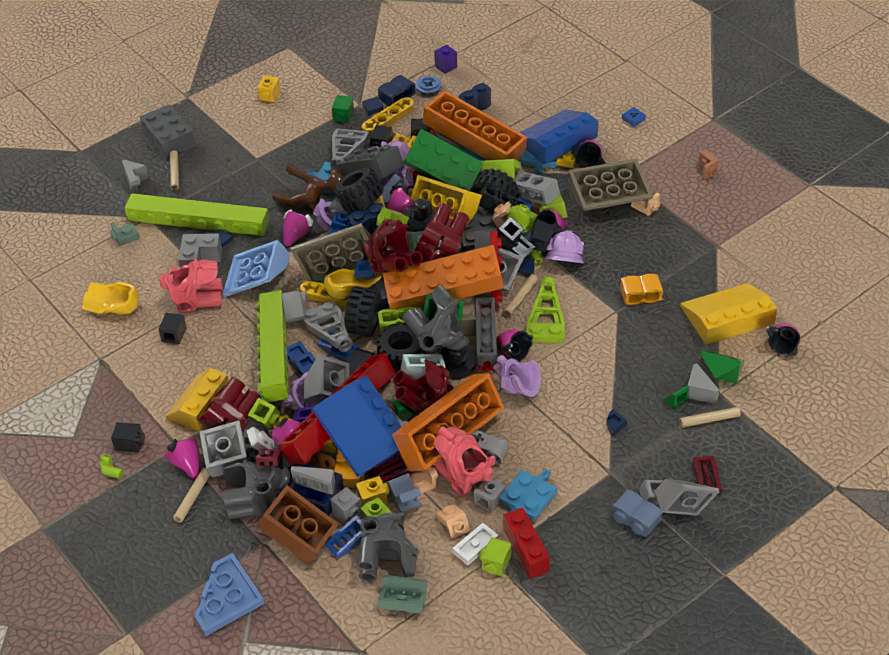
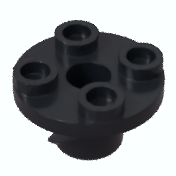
(419, 215)
(459, 361)

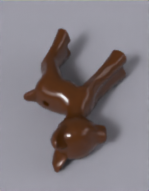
(313, 189)

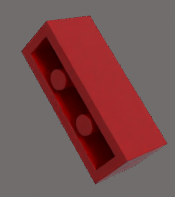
(526, 543)

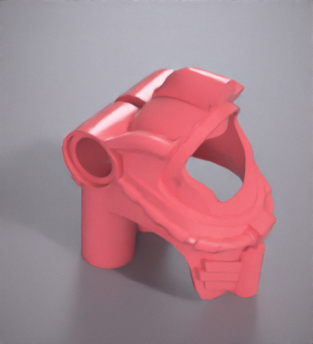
(194, 285)
(458, 465)

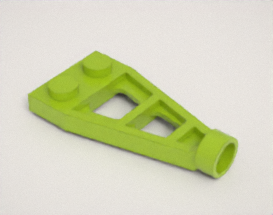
(546, 331)

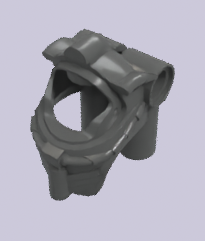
(442, 329)
(260, 488)
(385, 540)

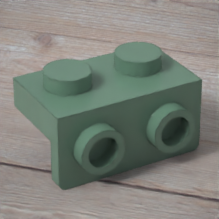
(403, 594)

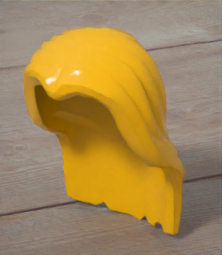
(341, 282)
(113, 298)

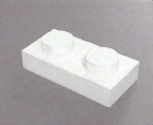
(260, 440)
(471, 545)

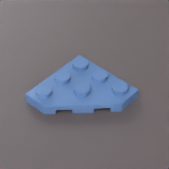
(226, 596)

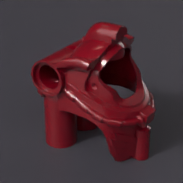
(442, 234)
(393, 242)
(424, 391)
(229, 404)

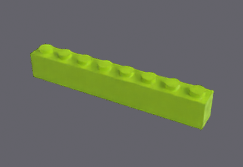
(197, 214)
(272, 347)

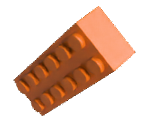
(473, 128)
(460, 274)
(464, 408)

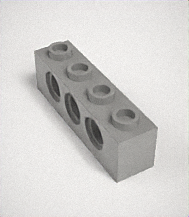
(536, 188)

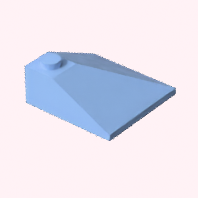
(256, 267)

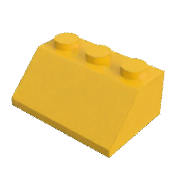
(196, 398)

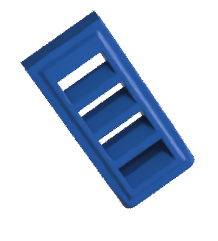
(348, 528)

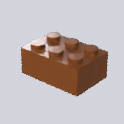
(297, 524)

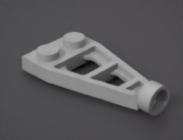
(339, 143)
(323, 314)

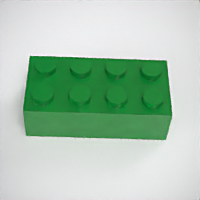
(442, 161)

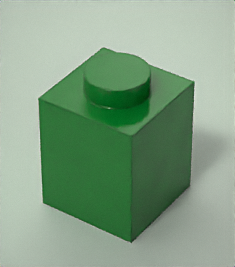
(342, 108)

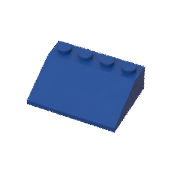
(559, 134)
(360, 425)

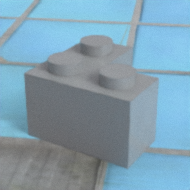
(199, 247)

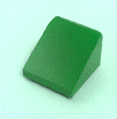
(677, 397)
(402, 411)

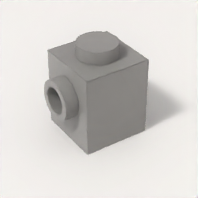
(345, 505)

